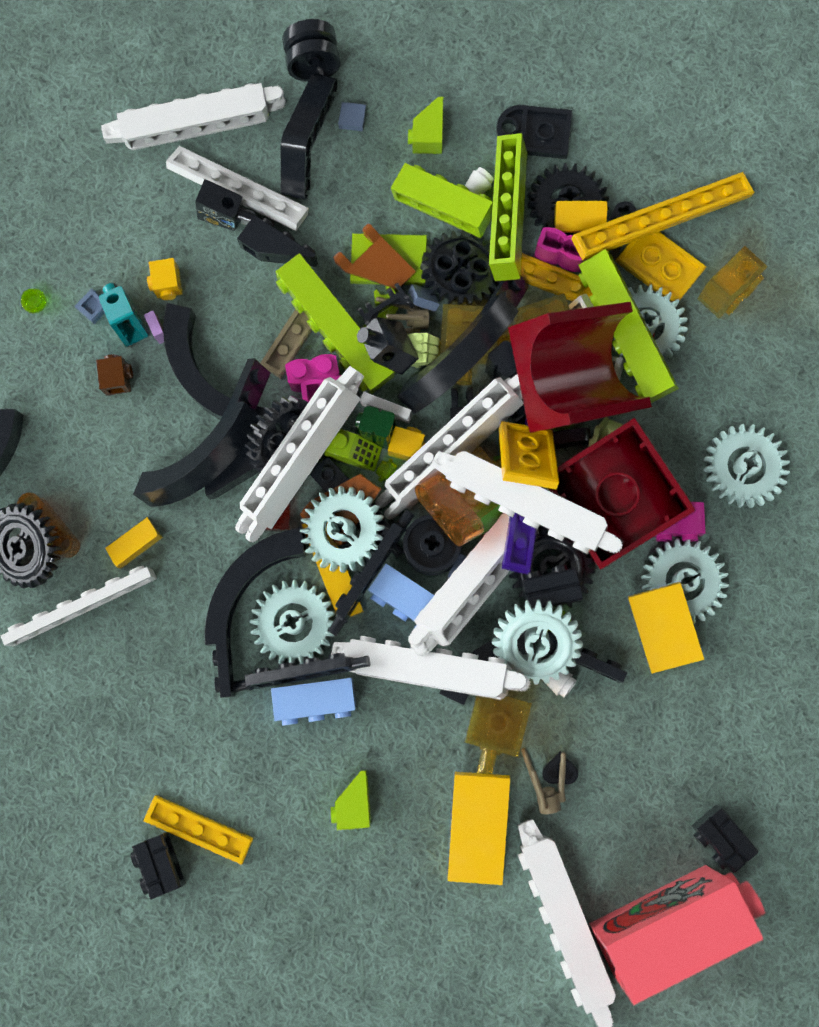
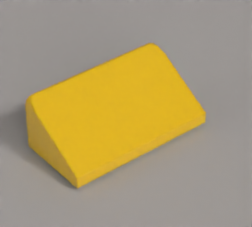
(579, 215)
(133, 543)

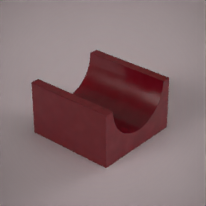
(569, 367)
(627, 486)

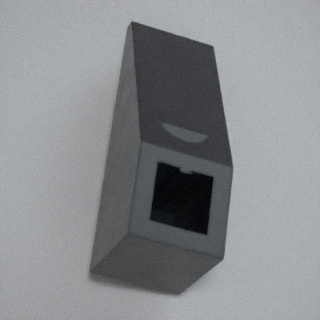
(271, 245)

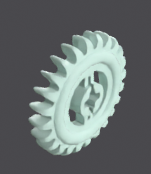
(667, 316)
(759, 450)
(325, 512)
(706, 569)
(537, 622)
(271, 636)

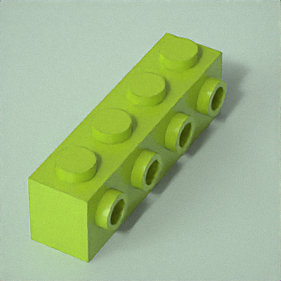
(443, 199)

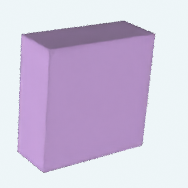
(155, 326)

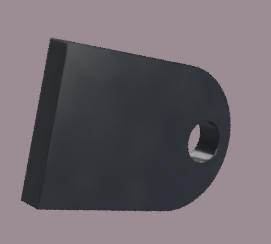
(543, 129)

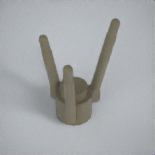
(416, 318)
(547, 797)

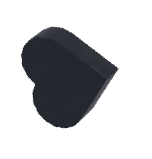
(551, 771)

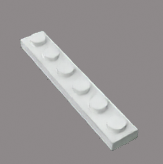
(254, 195)
(68, 610)

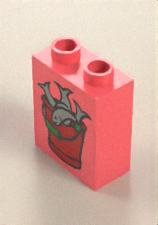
(678, 931)

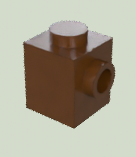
(114, 375)

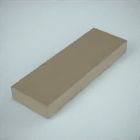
(287, 344)

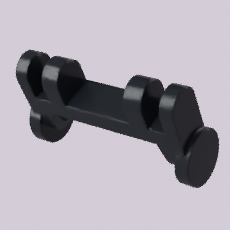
(395, 299)

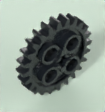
(446, 254)
(266, 436)

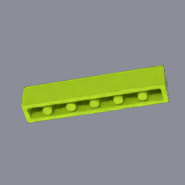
(508, 208)
(331, 320)
(632, 333)

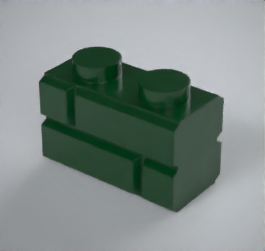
(376, 425)

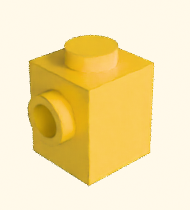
(164, 279)
(405, 442)

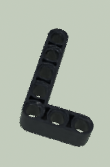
(302, 133)

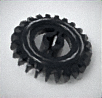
(571, 185)
(32, 541)
(574, 556)

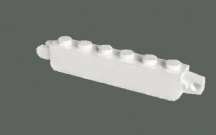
(194, 116)
(460, 434)
(298, 453)
(529, 501)
(462, 592)
(435, 670)
(568, 923)

